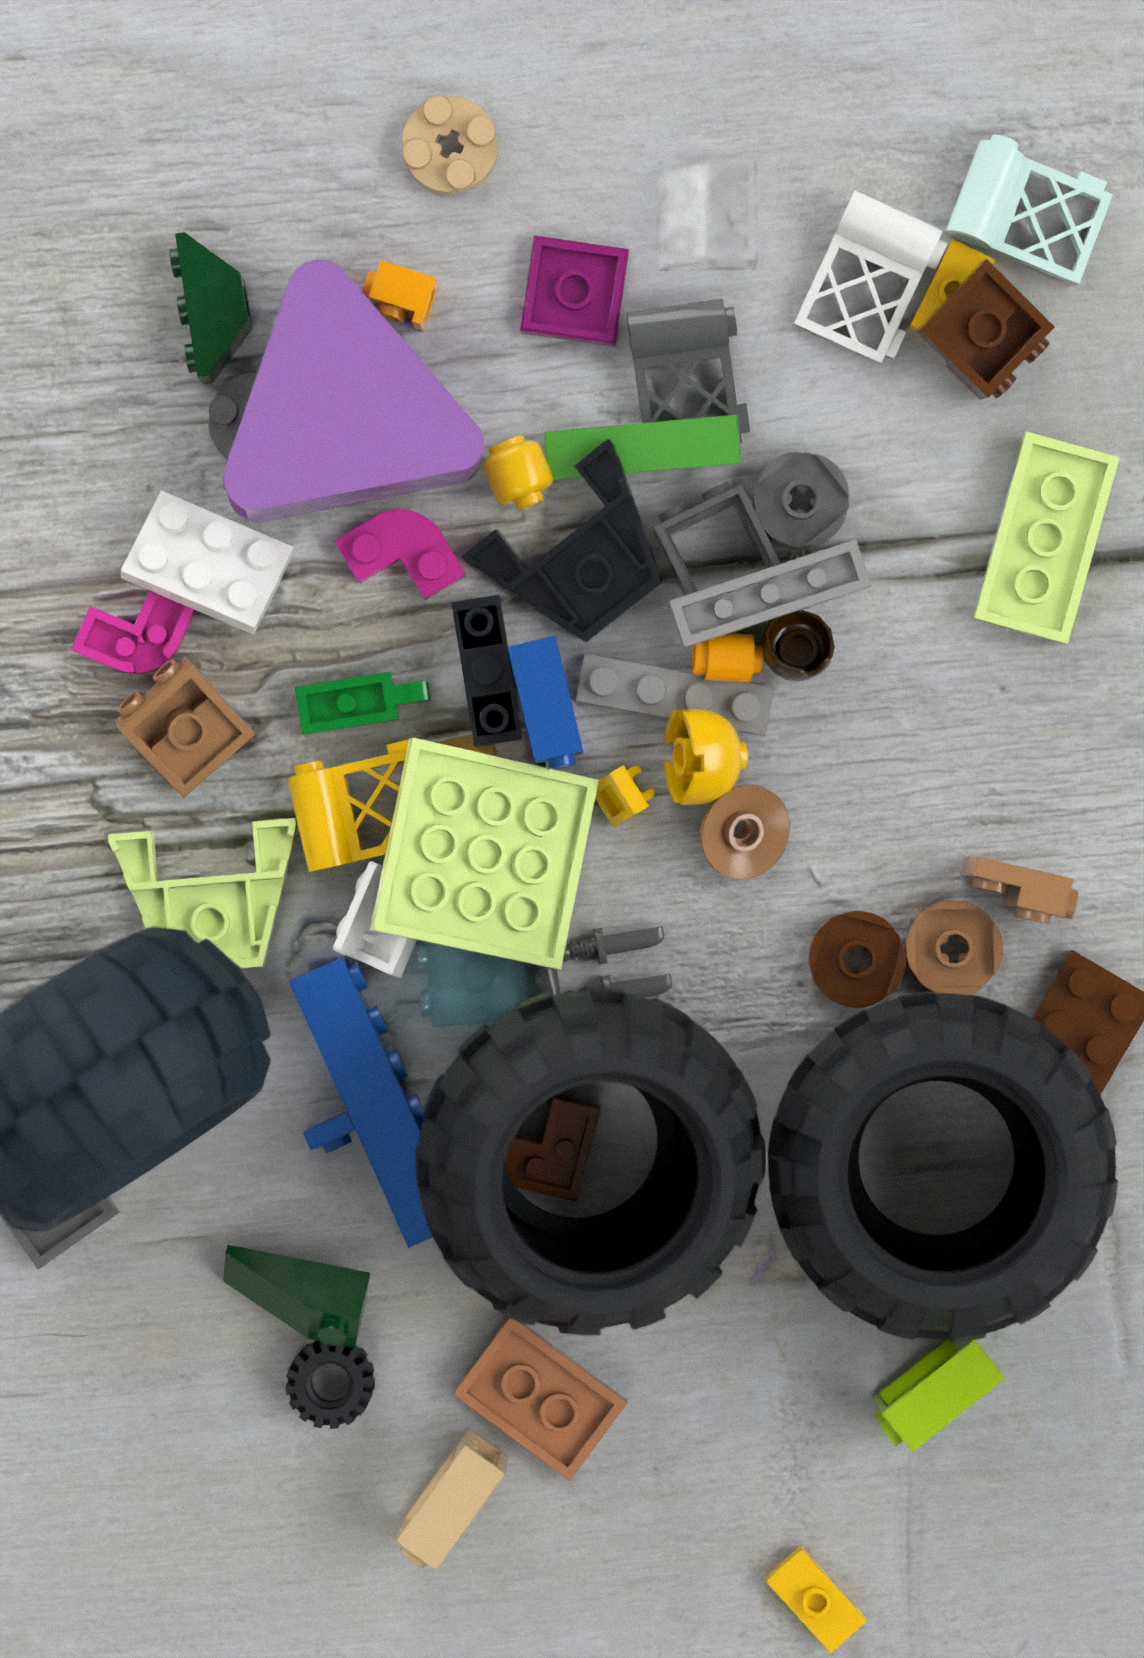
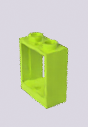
(935, 1392)

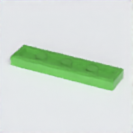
(649, 445)

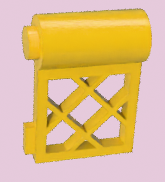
(327, 811)

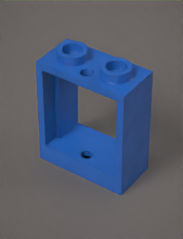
(546, 702)

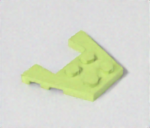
(228, 910)

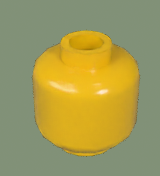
(517, 472)

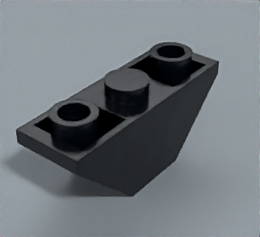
(487, 670)

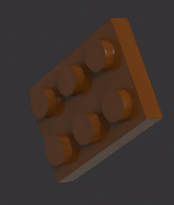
(1092, 1014)

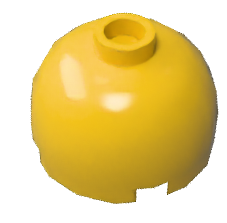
(704, 756)

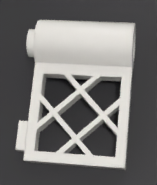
(889, 241)

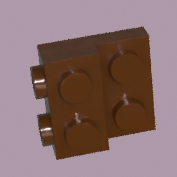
(986, 331)

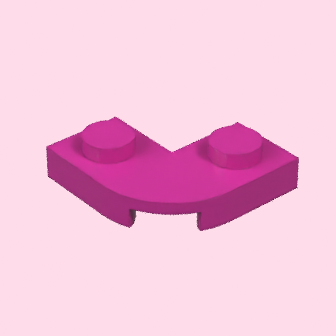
(403, 537)
(136, 646)

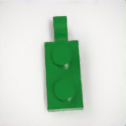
(355, 702)

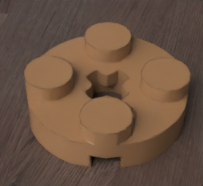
(972, 928)

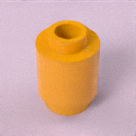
(727, 658)

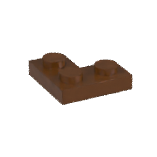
(560, 1158)

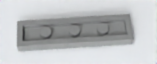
(770, 593)
(663, 690)

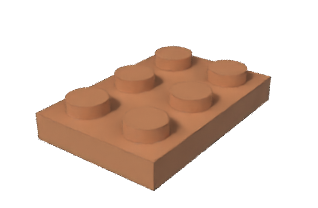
(540, 1397)

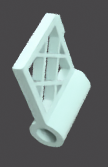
(992, 196)

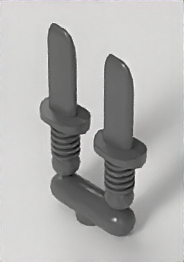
(602, 946)

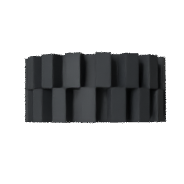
(325, 1411)

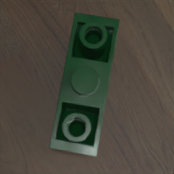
(212, 307)

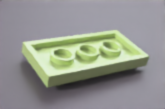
(1046, 538)

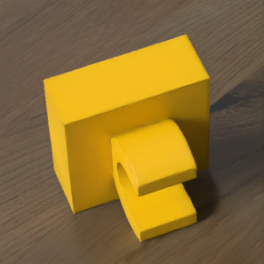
(620, 796)

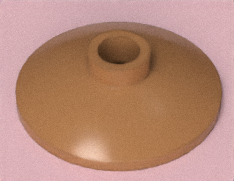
(760, 840)

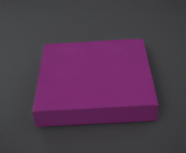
(574, 291)

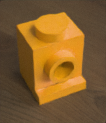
(401, 293)

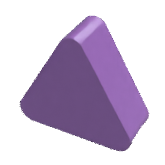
(342, 410)

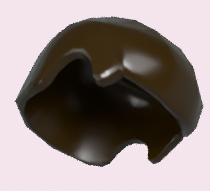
(797, 645)

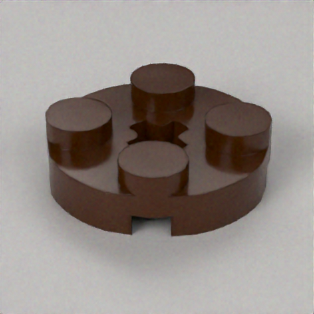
(880, 944)

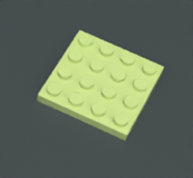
(484, 854)

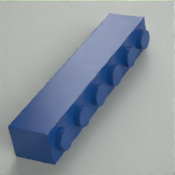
(368, 1083)

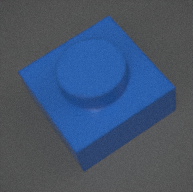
(330, 1133)

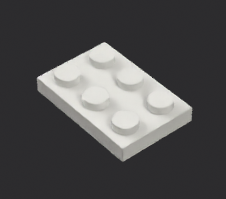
(207, 562)

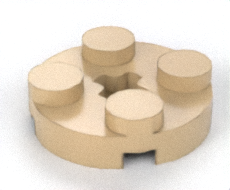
(459, 171)

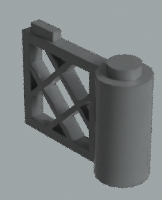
(682, 336)

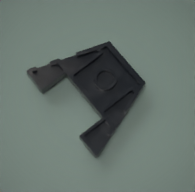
(591, 572)

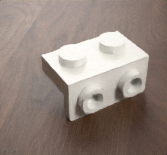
(356, 939)

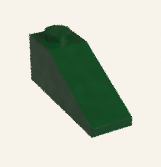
(307, 1295)

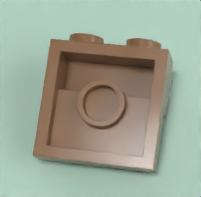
(182, 725)
(1031, 891)

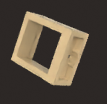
(451, 1500)

